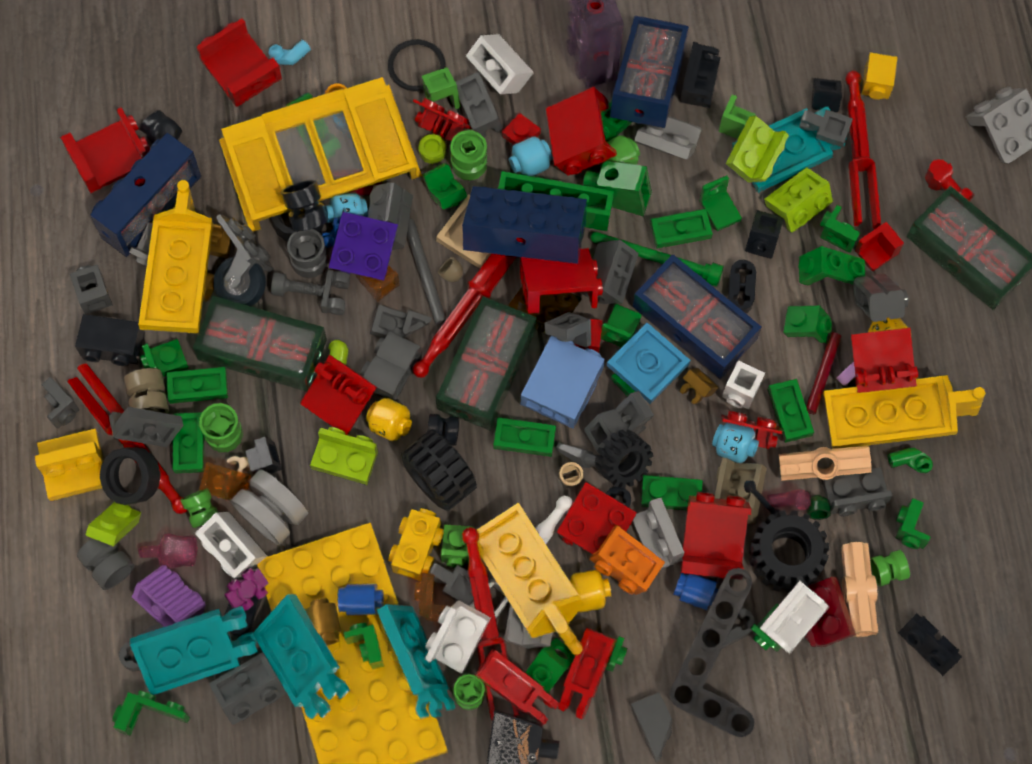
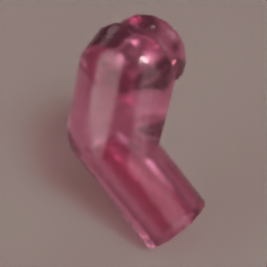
(799, 498)

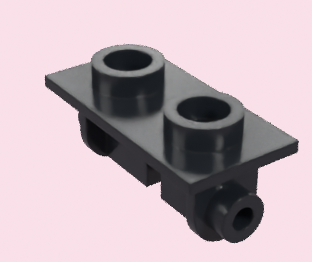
(939, 653)

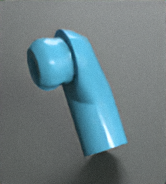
(289, 57)

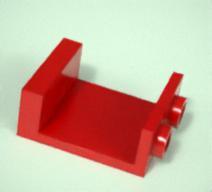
(238, 63)
(578, 132)
(107, 153)
(556, 277)
(714, 535)

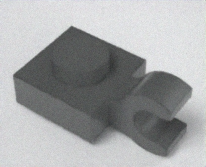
(831, 128)
(456, 583)

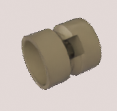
(146, 390)

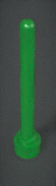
(709, 273)

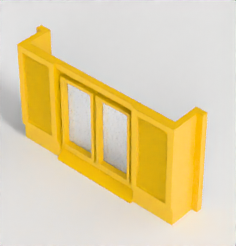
(334, 138)

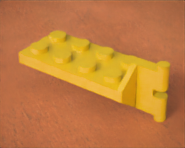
(176, 267)
(898, 413)
(530, 576)

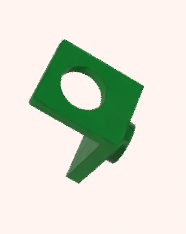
(719, 204)
(620, 326)
(549, 666)

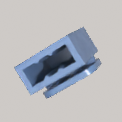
(562, 381)

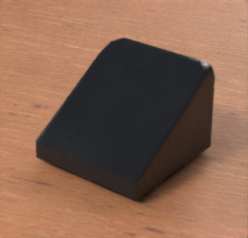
(826, 93)

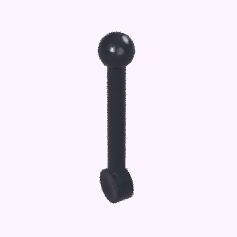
(750, 487)

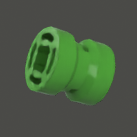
(199, 501)
(890, 567)
(467, 687)

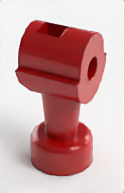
(940, 177)

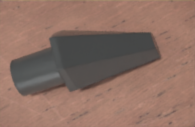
(580, 456)

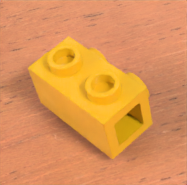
(418, 538)

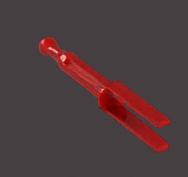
(860, 153)
(481, 285)
(103, 419)
(484, 604)

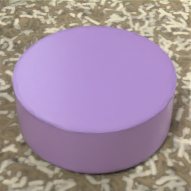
(847, 375)

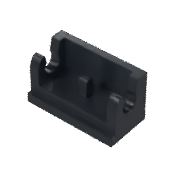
(700, 75)

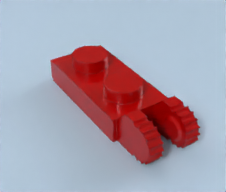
(587, 670)
(514, 685)

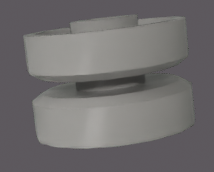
(269, 507)

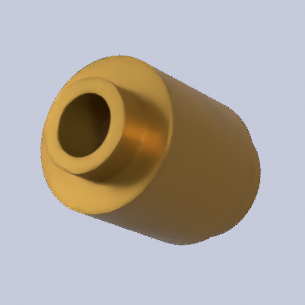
(325, 620)

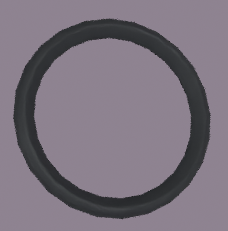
(403, 45)

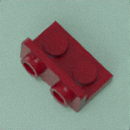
(835, 622)

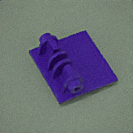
(363, 246)

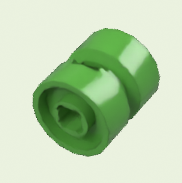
(468, 155)
(221, 427)

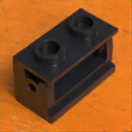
(109, 340)

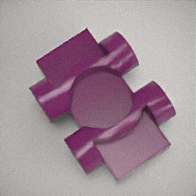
(242, 590)

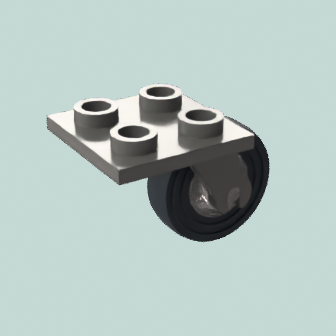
(242, 276)

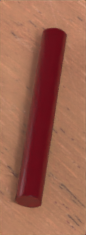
(823, 372)

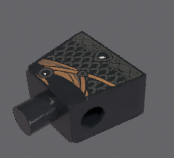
(518, 741)

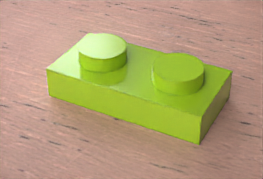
(113, 523)

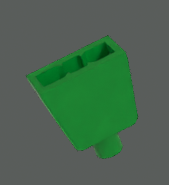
(628, 182)

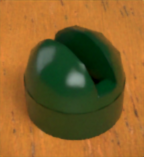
(819, 508)

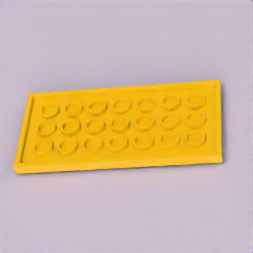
(378, 714)

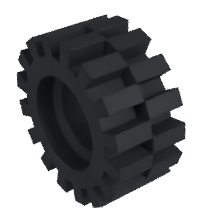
(615, 450)

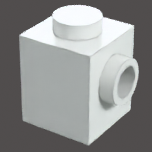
(742, 385)

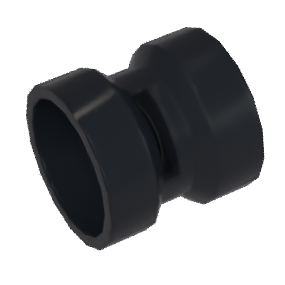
(437, 423)

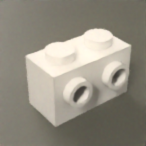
(499, 64)
(230, 544)

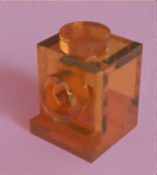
(380, 288)

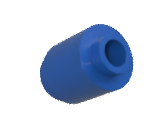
(696, 590)
(360, 599)

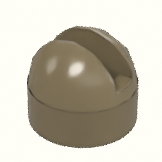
(451, 270)

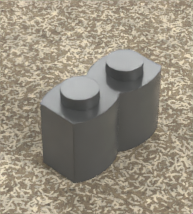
(391, 365)

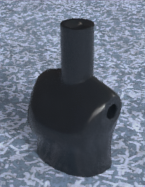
(158, 124)

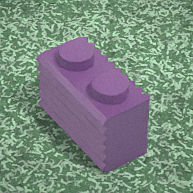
(167, 597)

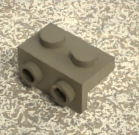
(731, 482)

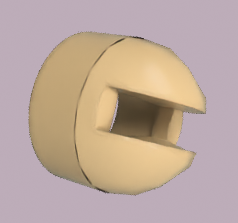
(568, 467)

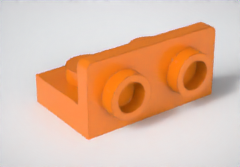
(627, 561)

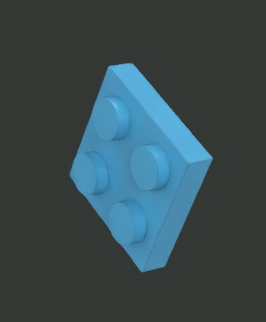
(648, 363)

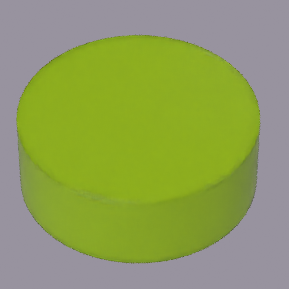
(432, 149)

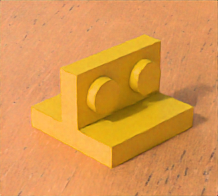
(70, 464)

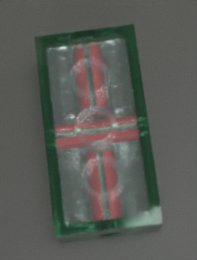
(971, 247)
(260, 343)
(486, 363)

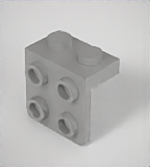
(1006, 121)

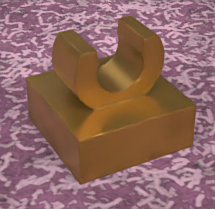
(220, 242)
(700, 383)

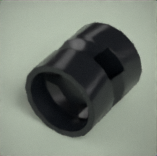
(304, 205)

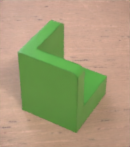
(441, 85)
(734, 119)

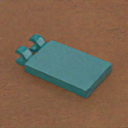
(800, 150)
(409, 645)
(191, 649)
(300, 657)

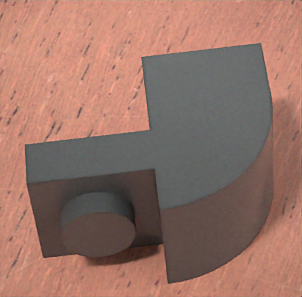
(629, 414)

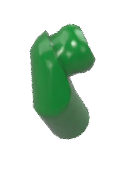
(911, 457)

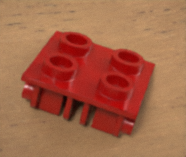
(434, 117)
(884, 360)
(338, 394)
(765, 427)
(593, 518)

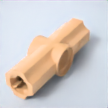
(845, 462)
(859, 588)

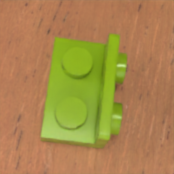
(756, 150)
(800, 198)
(344, 455)

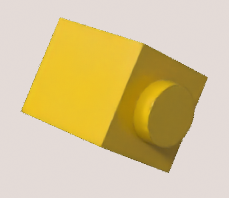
(879, 76)

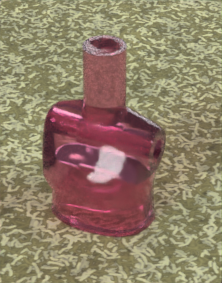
(172, 551)

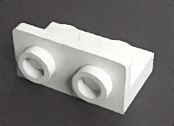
(457, 636)

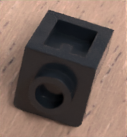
(764, 234)

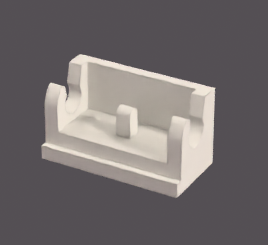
(794, 617)

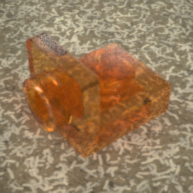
(224, 481)

